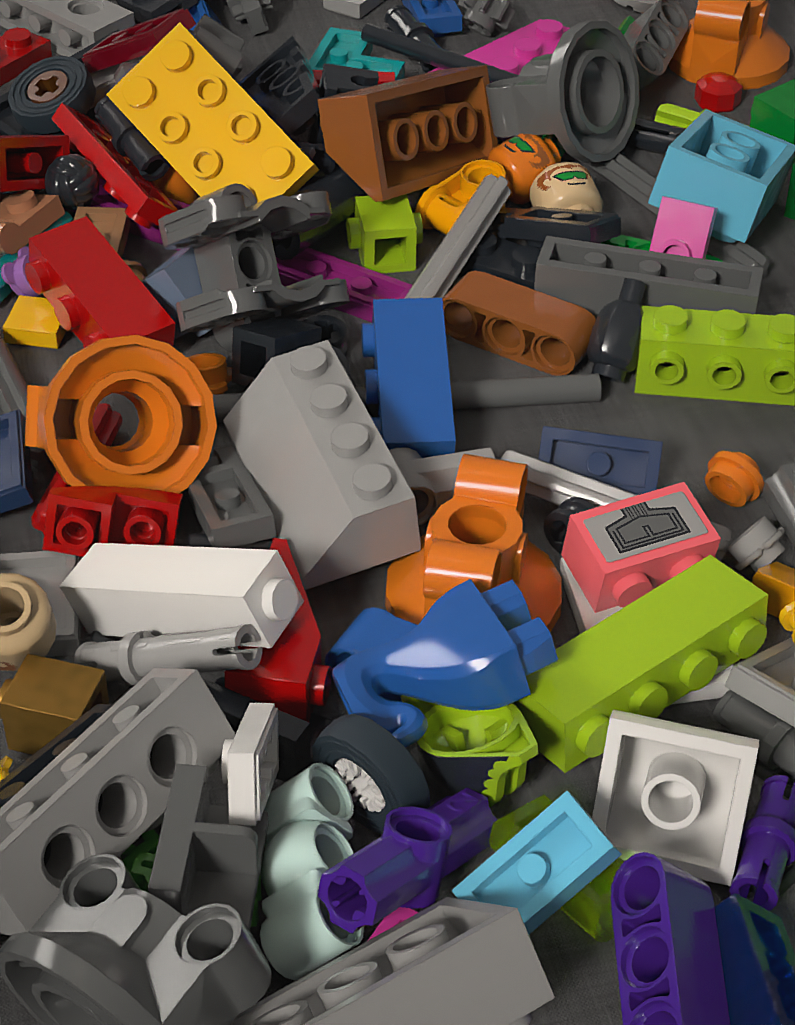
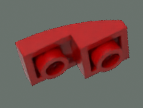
(109, 515)

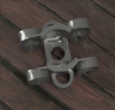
(239, 263)

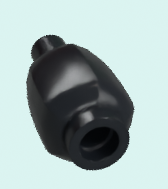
(616, 334)

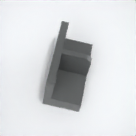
(203, 856)

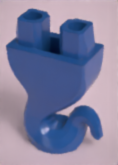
(462, 656)

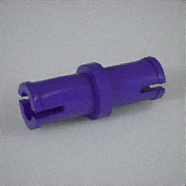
(767, 844)

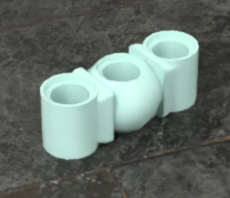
(303, 840)

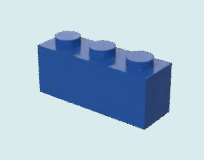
(410, 375)

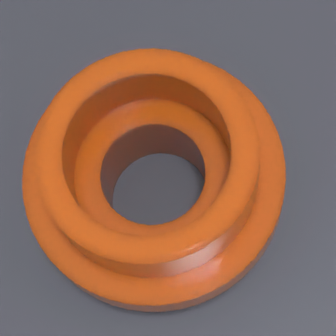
(734, 478)

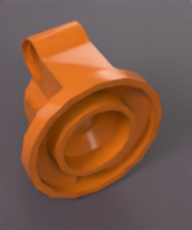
(732, 40)
(172, 408)
(477, 539)

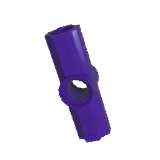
(407, 861)

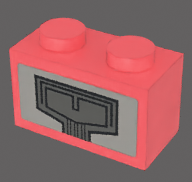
(636, 544)

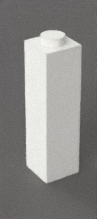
(182, 590)

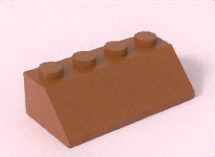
(409, 130)

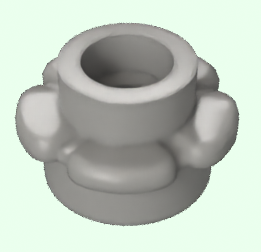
(757, 545)

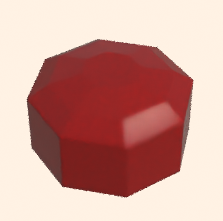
(718, 92)

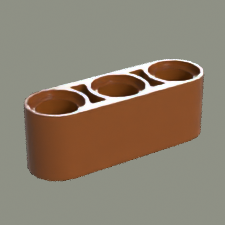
(517, 323)

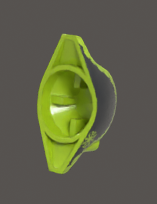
(476, 747)

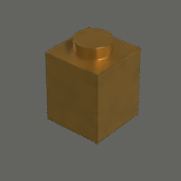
(47, 699)

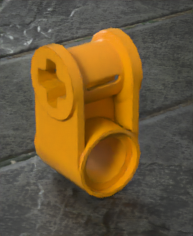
(445, 201)

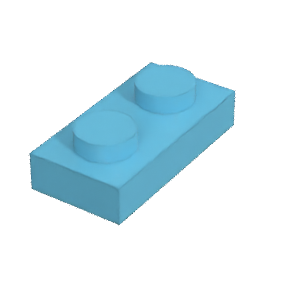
(542, 863)

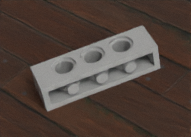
(66, 23)
(162, 712)

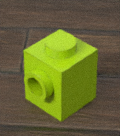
(385, 234)

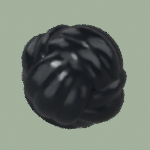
(73, 180)

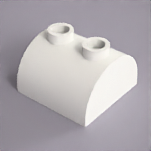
(675, 793)

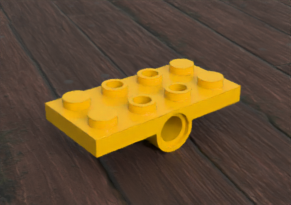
(208, 122)

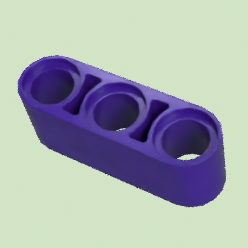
(666, 946)

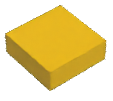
(33, 324)

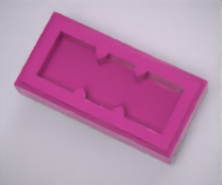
(683, 228)

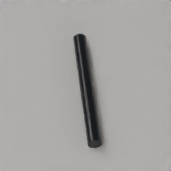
(425, 52)

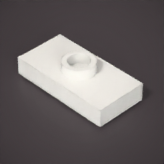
(251, 763)

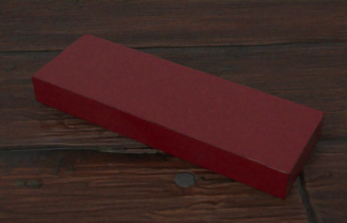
(134, 41)

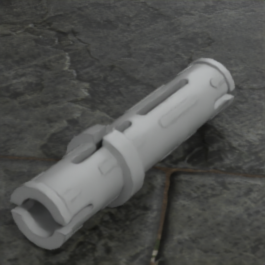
(203, 650)

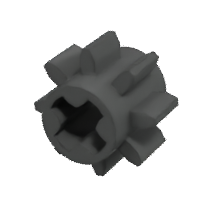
(486, 15)

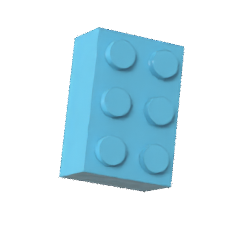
(728, 169)

